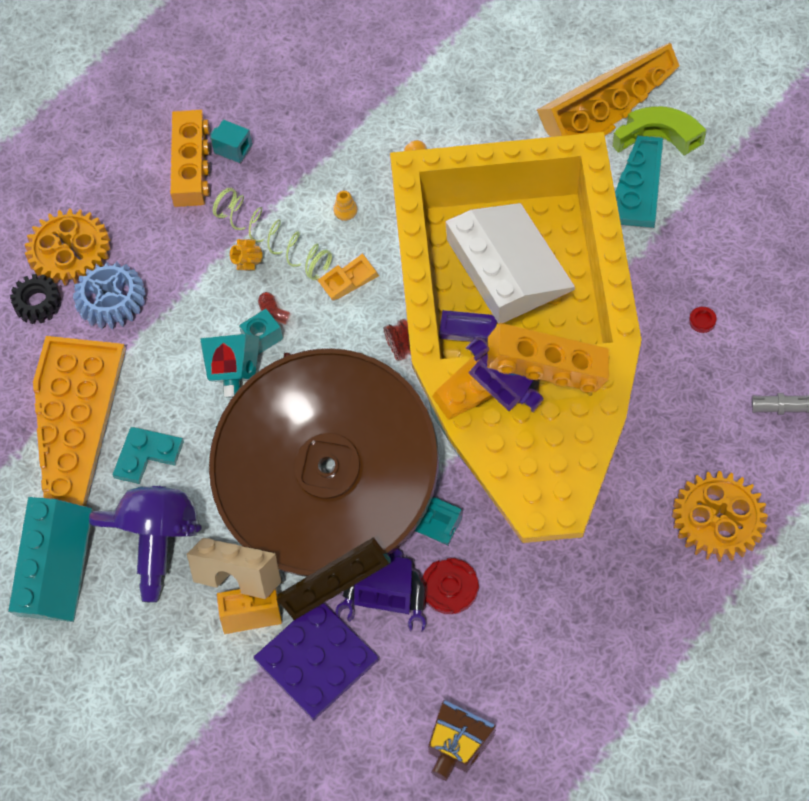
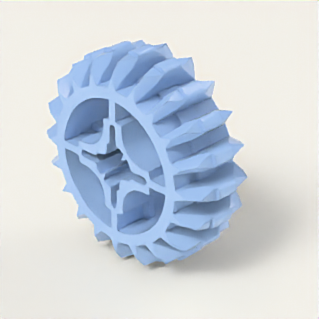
(110, 302)

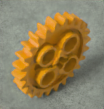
(83, 232)
(706, 535)

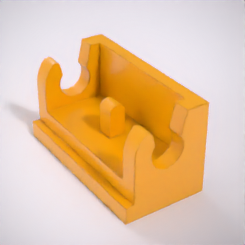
(246, 612)

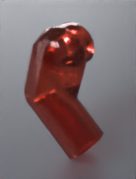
(267, 301)

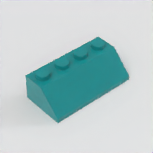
(50, 560)

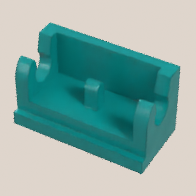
(440, 521)

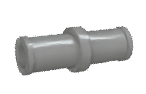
(780, 403)

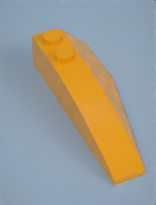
(608, 97)

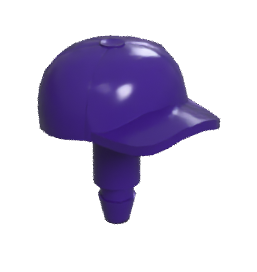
(153, 515)

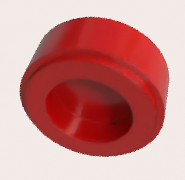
(702, 319)

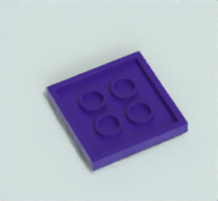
(316, 660)

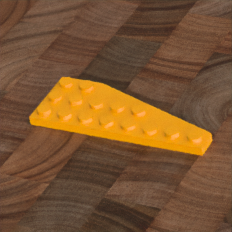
(72, 408)

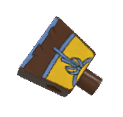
(458, 739)

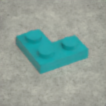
(144, 446)

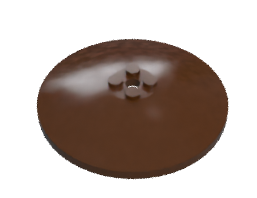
(293, 420)

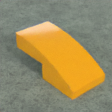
(344, 280)

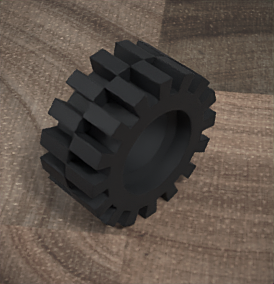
(30, 287)

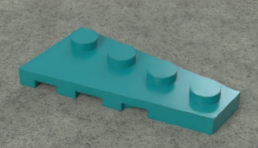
(639, 183)

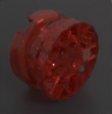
(398, 339)

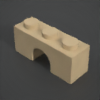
(252, 568)

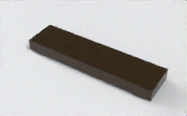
(333, 578)

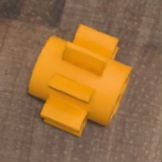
(245, 254)

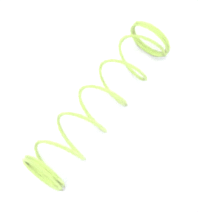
(232, 204)

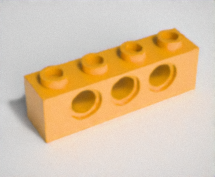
(188, 158)
(547, 358)

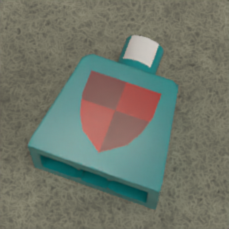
(230, 360)

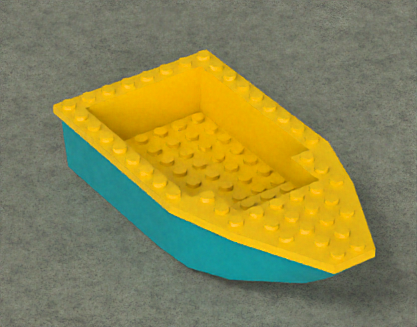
(548, 462)

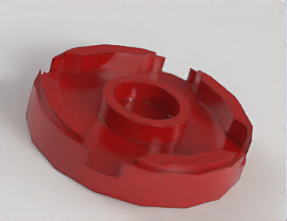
(454, 594)

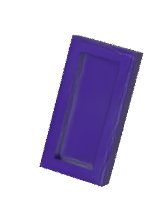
(466, 326)

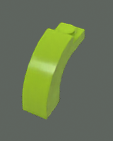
(664, 123)

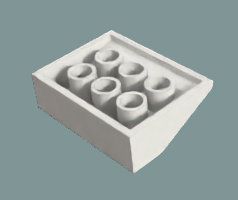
(507, 259)

